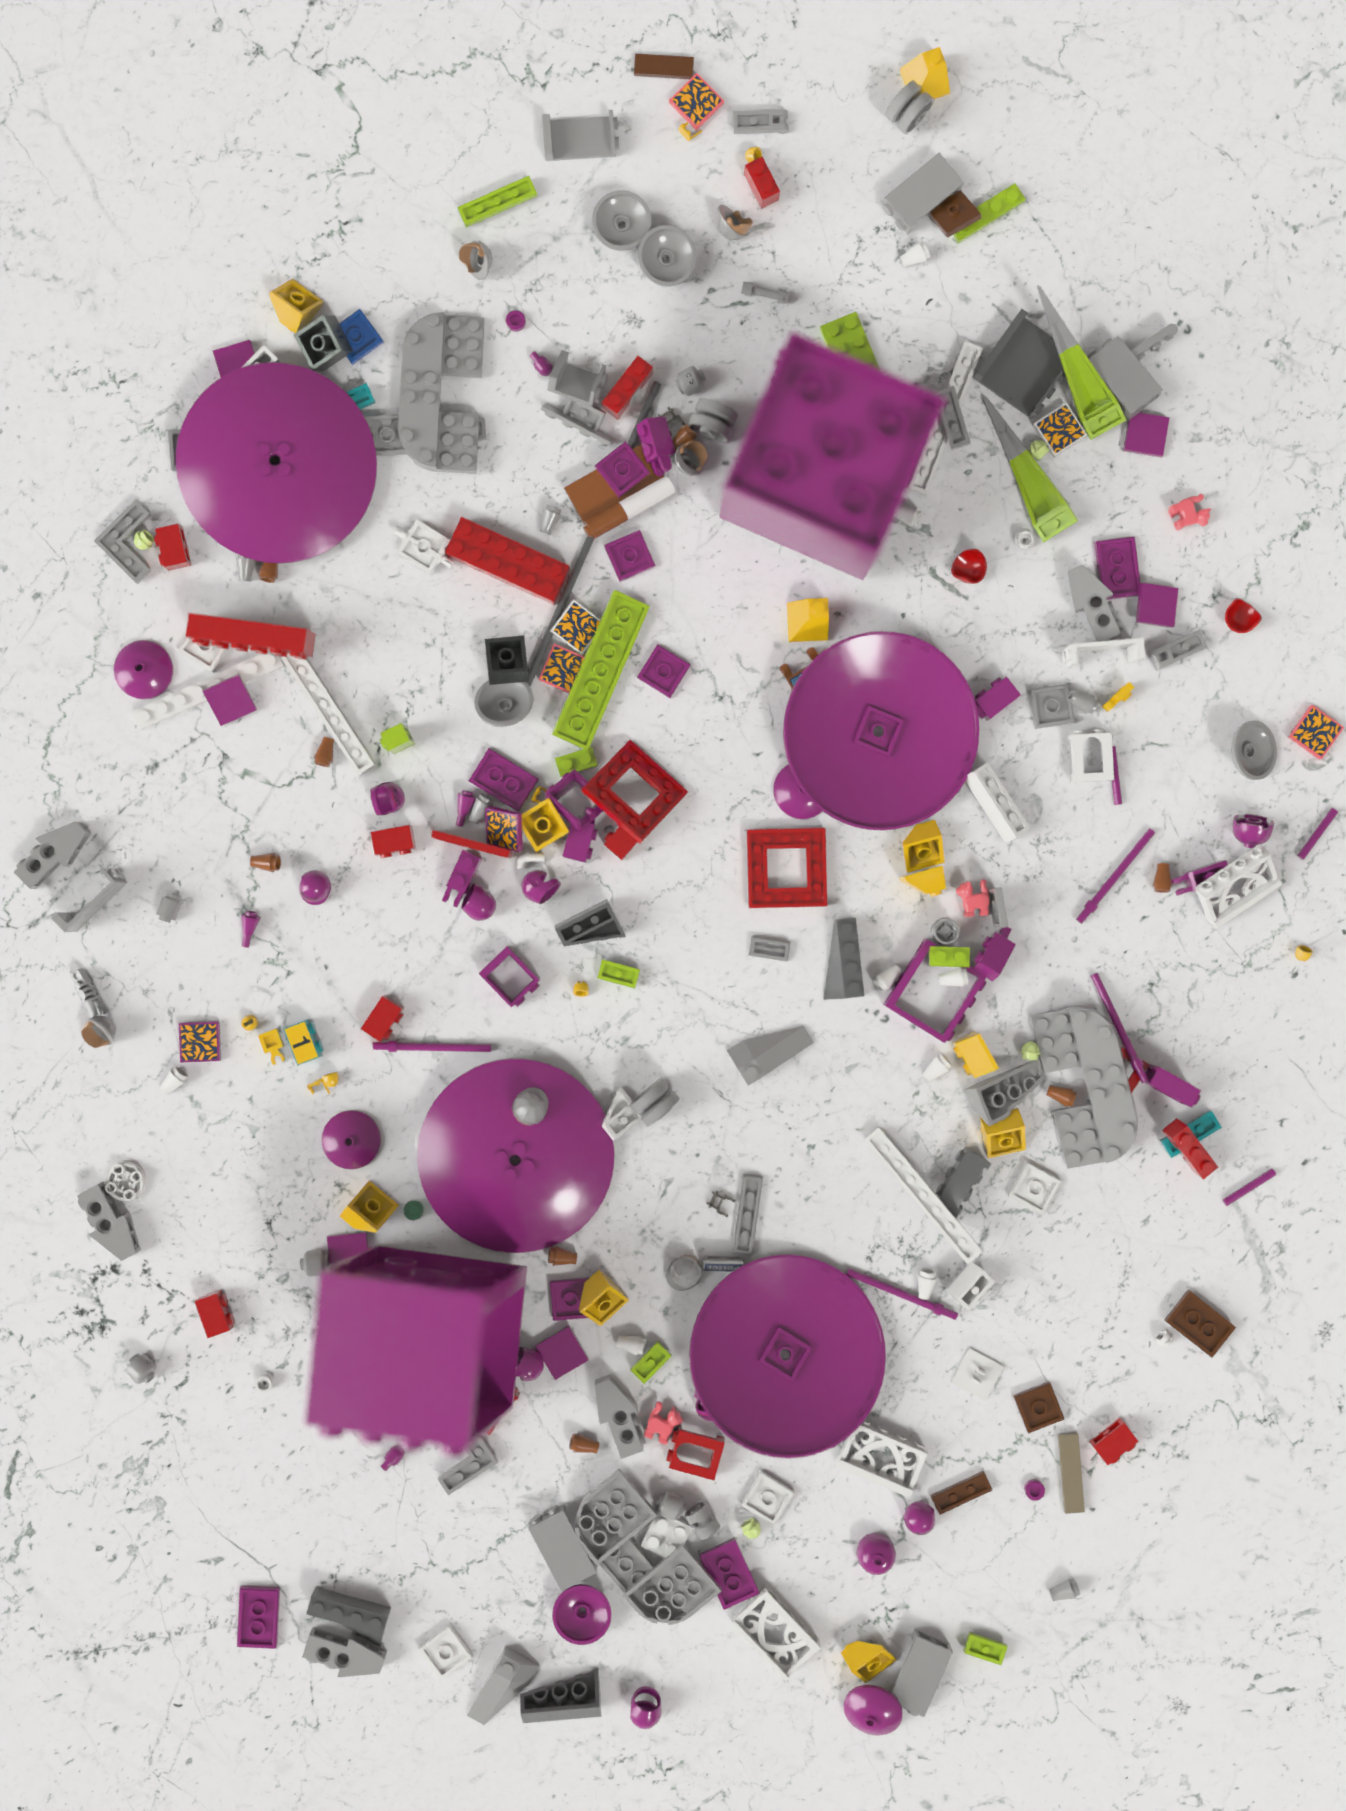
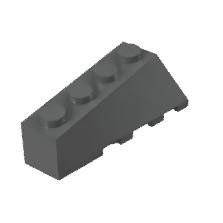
(844, 966)
(960, 1179)
(356, 1614)
(564, 1700)

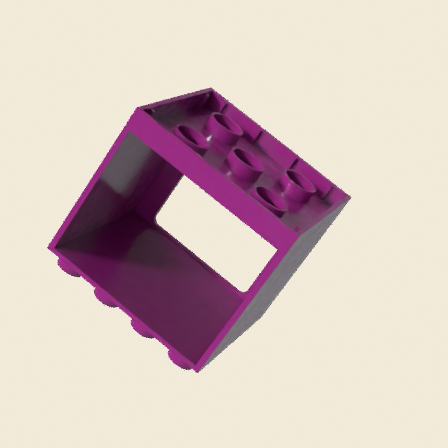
(829, 455)
(415, 1348)

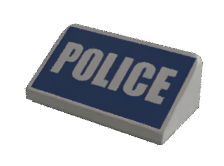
(722, 1263)

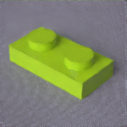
(577, 760)
(949, 956)
(618, 973)
(650, 1362)
(985, 1648)

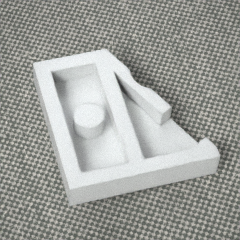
(620, 1115)

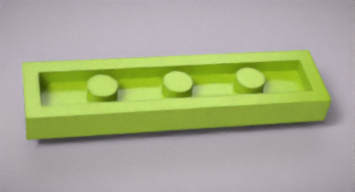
(497, 201)
(992, 210)

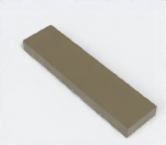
(1071, 1473)

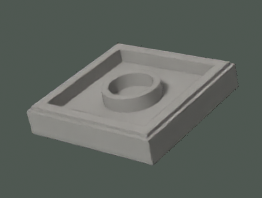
(1051, 706)
(998, 907)

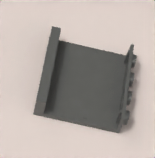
(1023, 366)

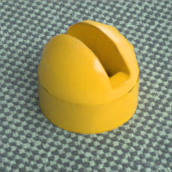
(753, 153)
(1303, 953)
(581, 989)
(252, 1026)
(331, 1079)

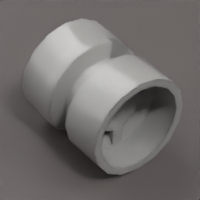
(944, 931)
(702, 1520)

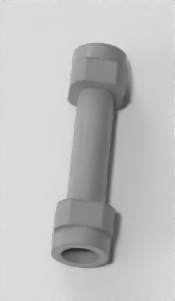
(749, 289)

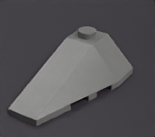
(765, 1053)
(998, 1095)
(505, 1681)

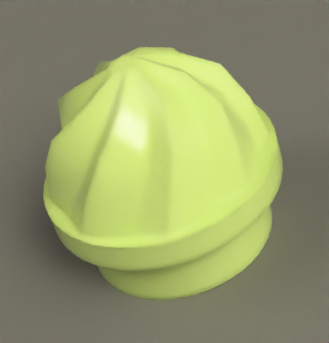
(1038, 449)
(143, 540)
(1030, 1051)
(751, 1528)

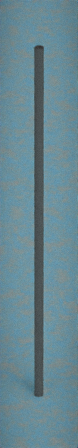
(584, 552)

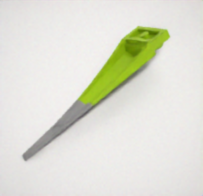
(1092, 398)
(1044, 502)

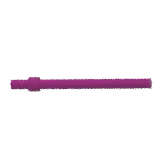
(1091, 905)
(393, 1046)
(1136, 1063)
(937, 1308)

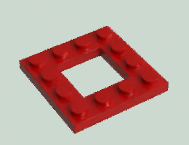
(636, 825)
(816, 871)

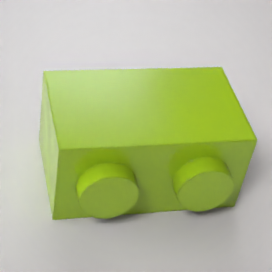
(396, 738)

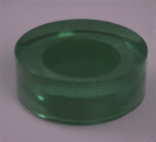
(413, 1209)

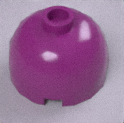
(1252, 830)
(876, 1553)

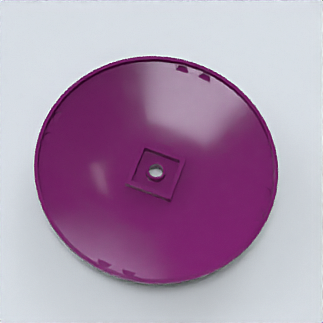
(287, 508)
(925, 723)
(474, 1134)
(832, 1367)

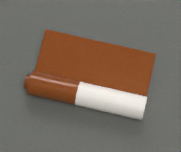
(601, 507)

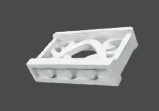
(1255, 888)
(894, 1482)
(802, 1638)

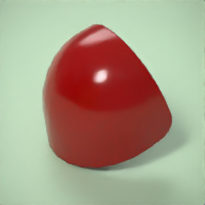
(969, 566)
(1242, 616)

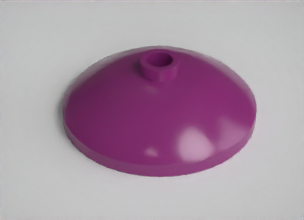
(153, 677)
(790, 798)
(362, 1132)
(579, 1626)
(873, 1710)

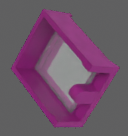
(572, 802)

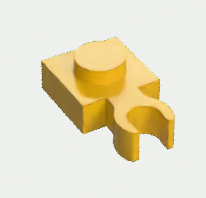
(1122, 694)
(271, 1042)

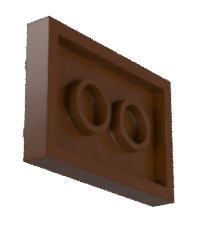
(1200, 1323)

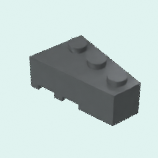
(590, 925)

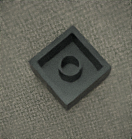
(323, 342)
(506, 660)

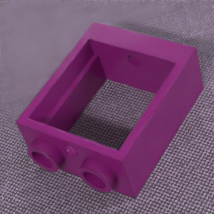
(519, 999)
(1172, 1086)

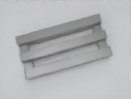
(786, 951)

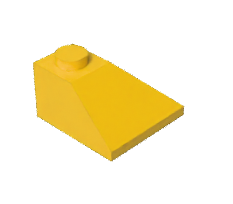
(929, 72)
(295, 305)
(808, 620)
(923, 846)
(927, 881)
(369, 1209)
(601, 1298)
(867, 1659)

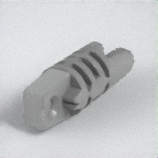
(87, 993)

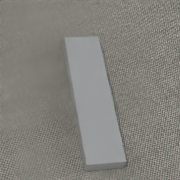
(747, 1214)

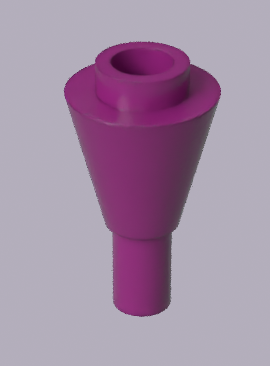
(464, 803)
(249, 923)

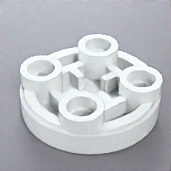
(125, 1181)

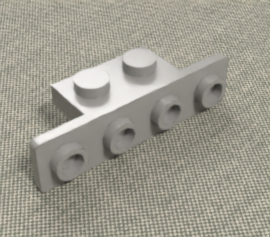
(582, 417)

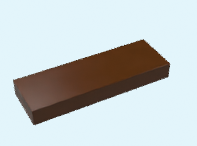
(663, 66)
(961, 1492)

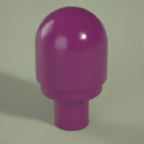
(541, 364)
(393, 1457)

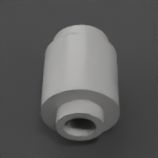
(169, 907)

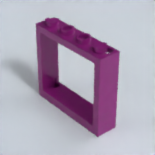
(906, 976)

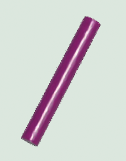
(1116, 782)
(1317, 833)
(1249, 1187)

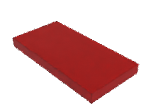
(471, 844)

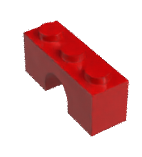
(621, 394)
(1190, 1147)

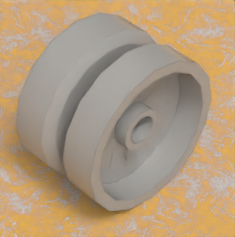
(909, 107)
(713, 419)
(656, 1104)

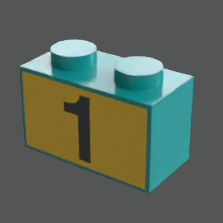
(304, 1042)

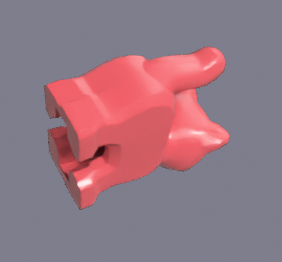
(1188, 514)
(974, 901)
(660, 1425)

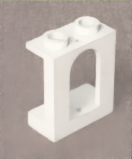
(1077, 741)

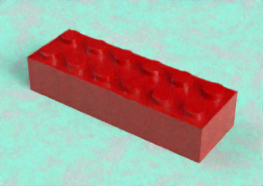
(507, 560)
(250, 635)

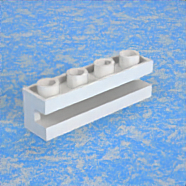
(996, 803)

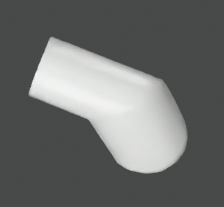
(529, 857)

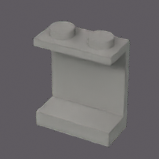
(576, 382)

